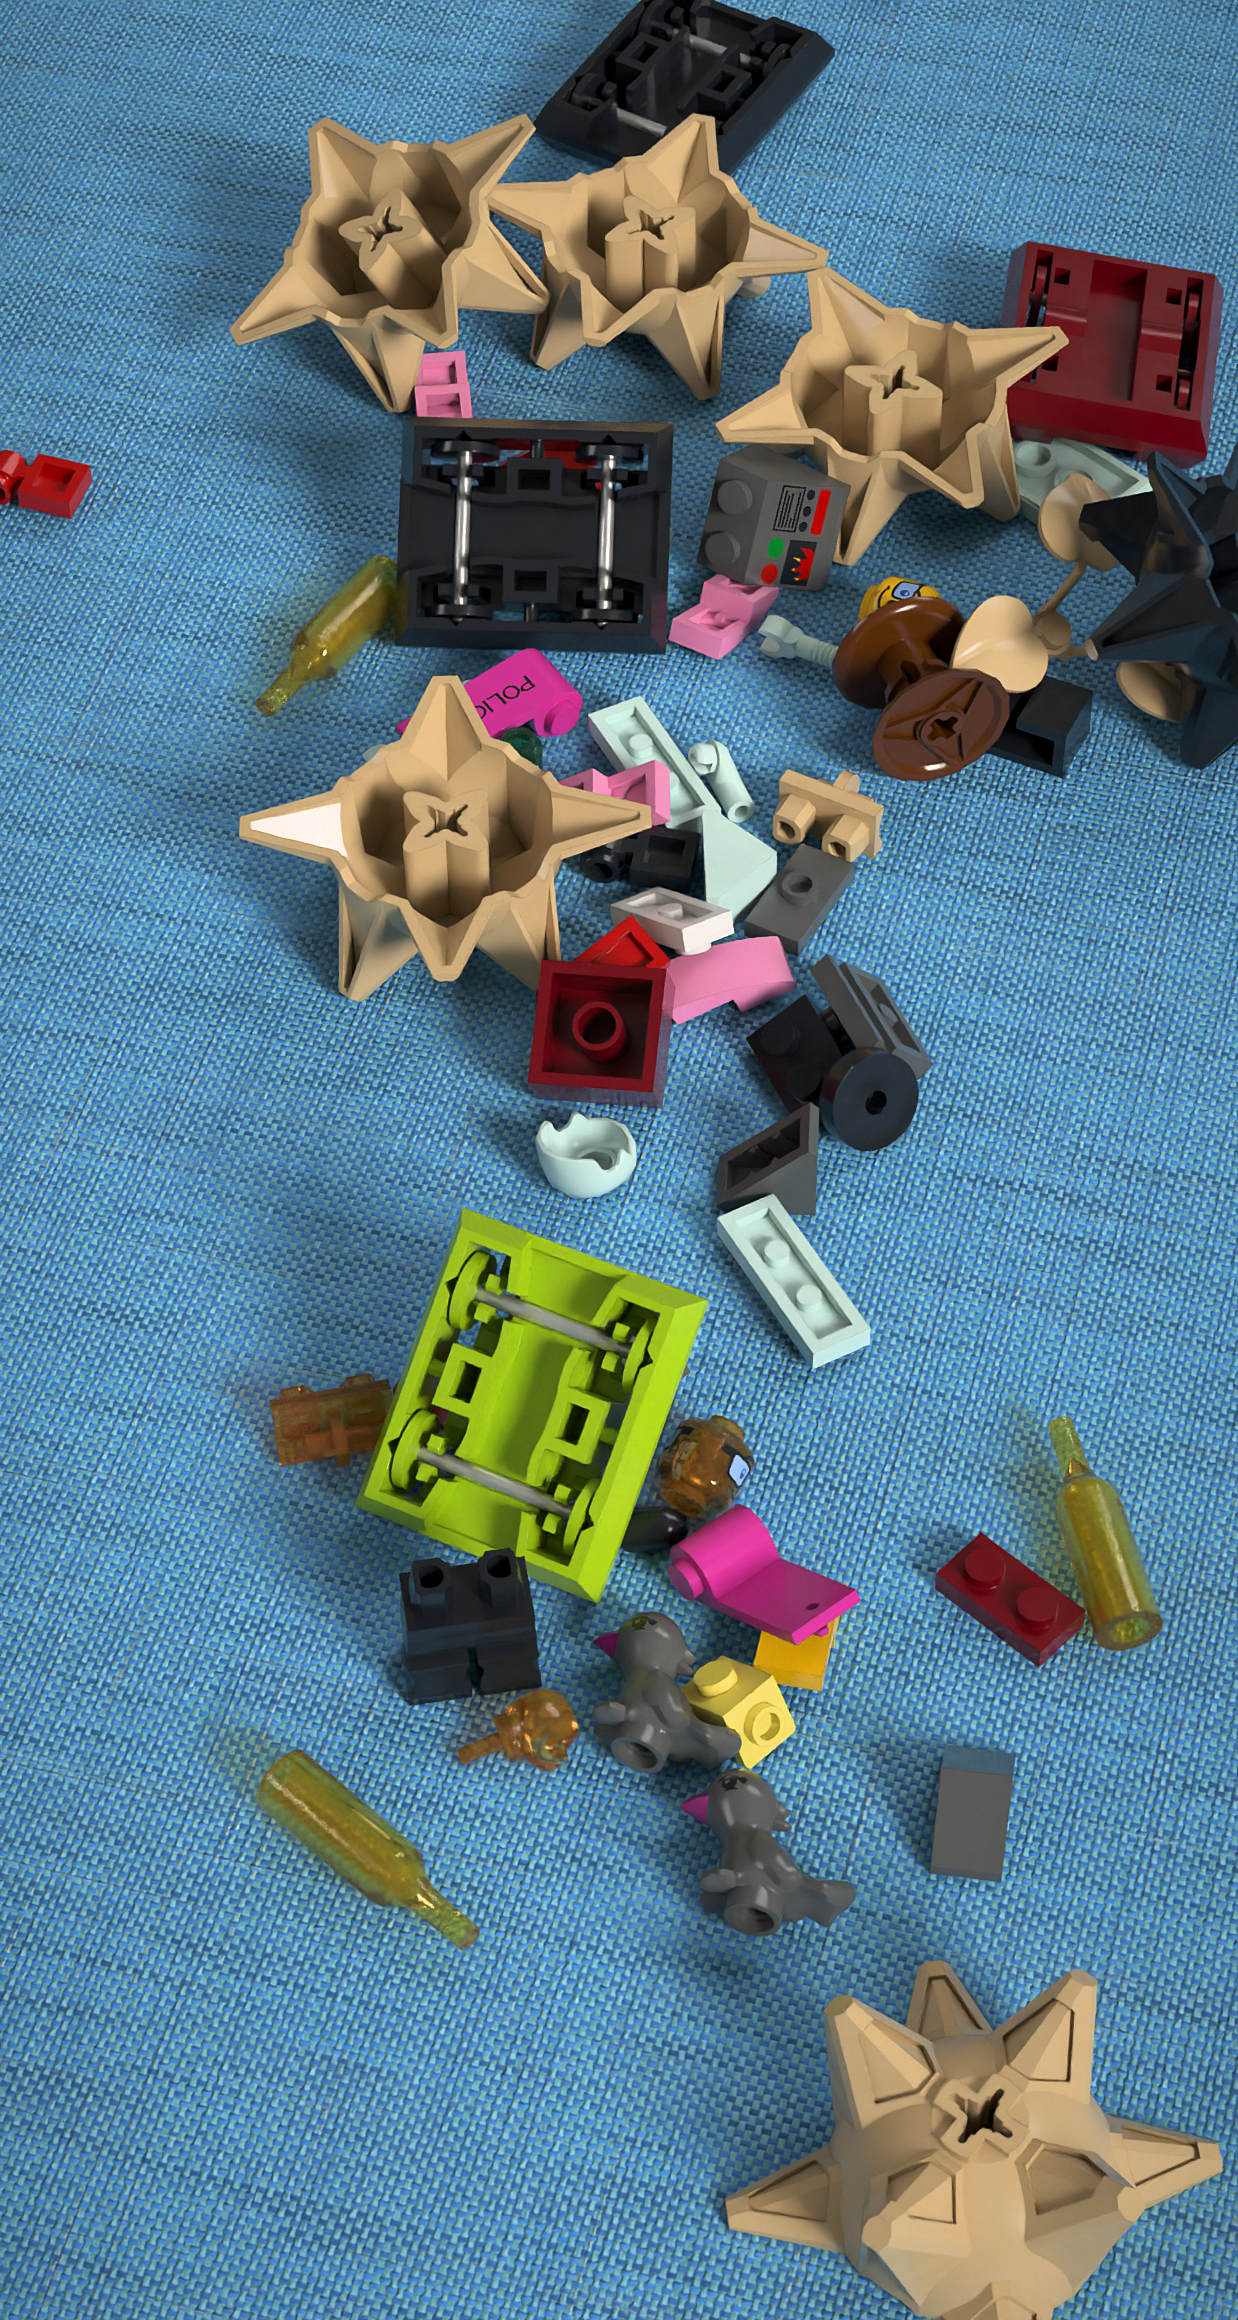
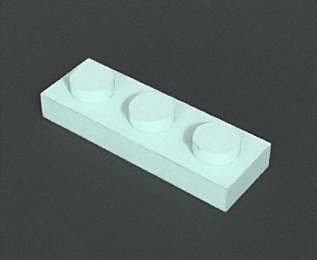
(632, 736)
(793, 1281)

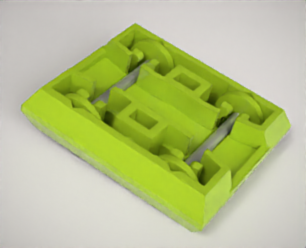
(532, 1403)

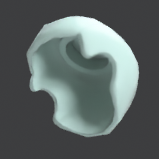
(586, 1155)

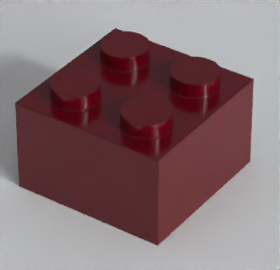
(601, 1034)

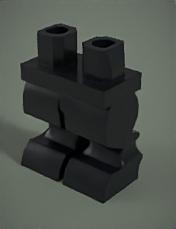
(462, 1608)

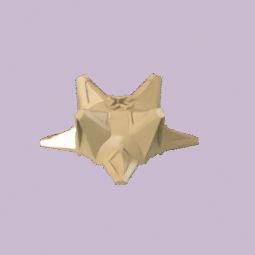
(396, 249)
(651, 253)
(895, 407)
(445, 847)
(971, 2155)

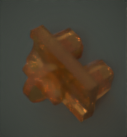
(330, 1420)

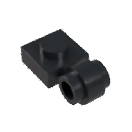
(655, 859)

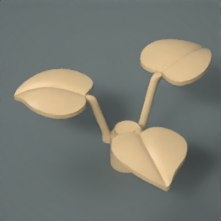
(1016, 647)

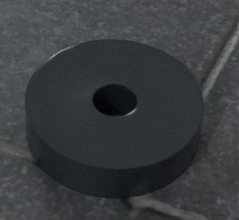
(846, 1093)

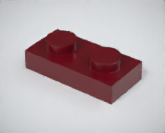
(1009, 1599)

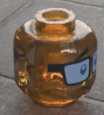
(704, 1466)

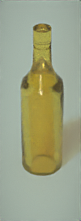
(336, 631)
(1102, 1549)
(357, 1843)

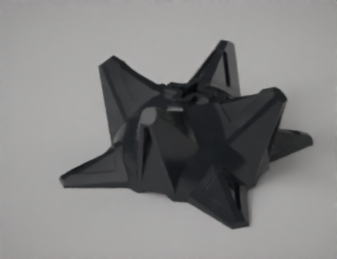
(1185, 597)

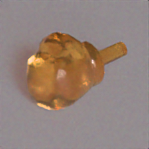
(533, 1728)

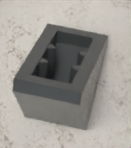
(775, 1162)
(972, 1813)

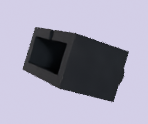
(1046, 726)

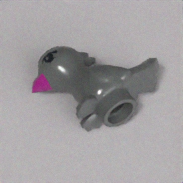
(651, 1712)
(756, 1875)

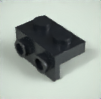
(800, 1050)

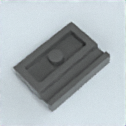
(869, 1012)

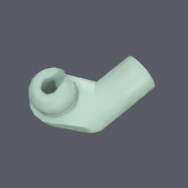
(718, 767)

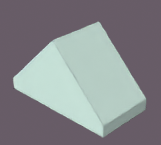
(734, 865)

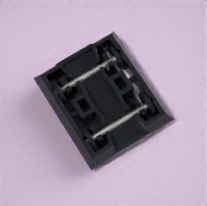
(681, 62)
(534, 535)

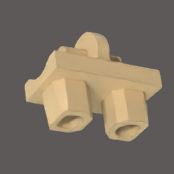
(829, 811)

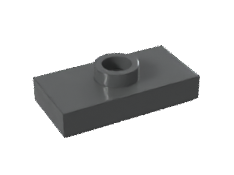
(800, 898)

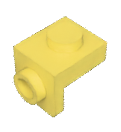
(744, 1700)

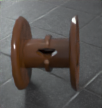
(931, 714)

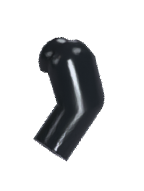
(654, 1529)

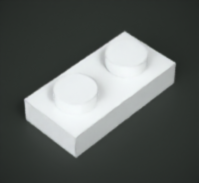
(675, 919)

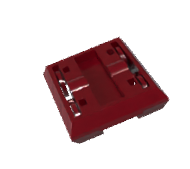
(1123, 352)

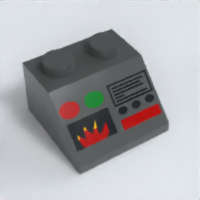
(772, 521)

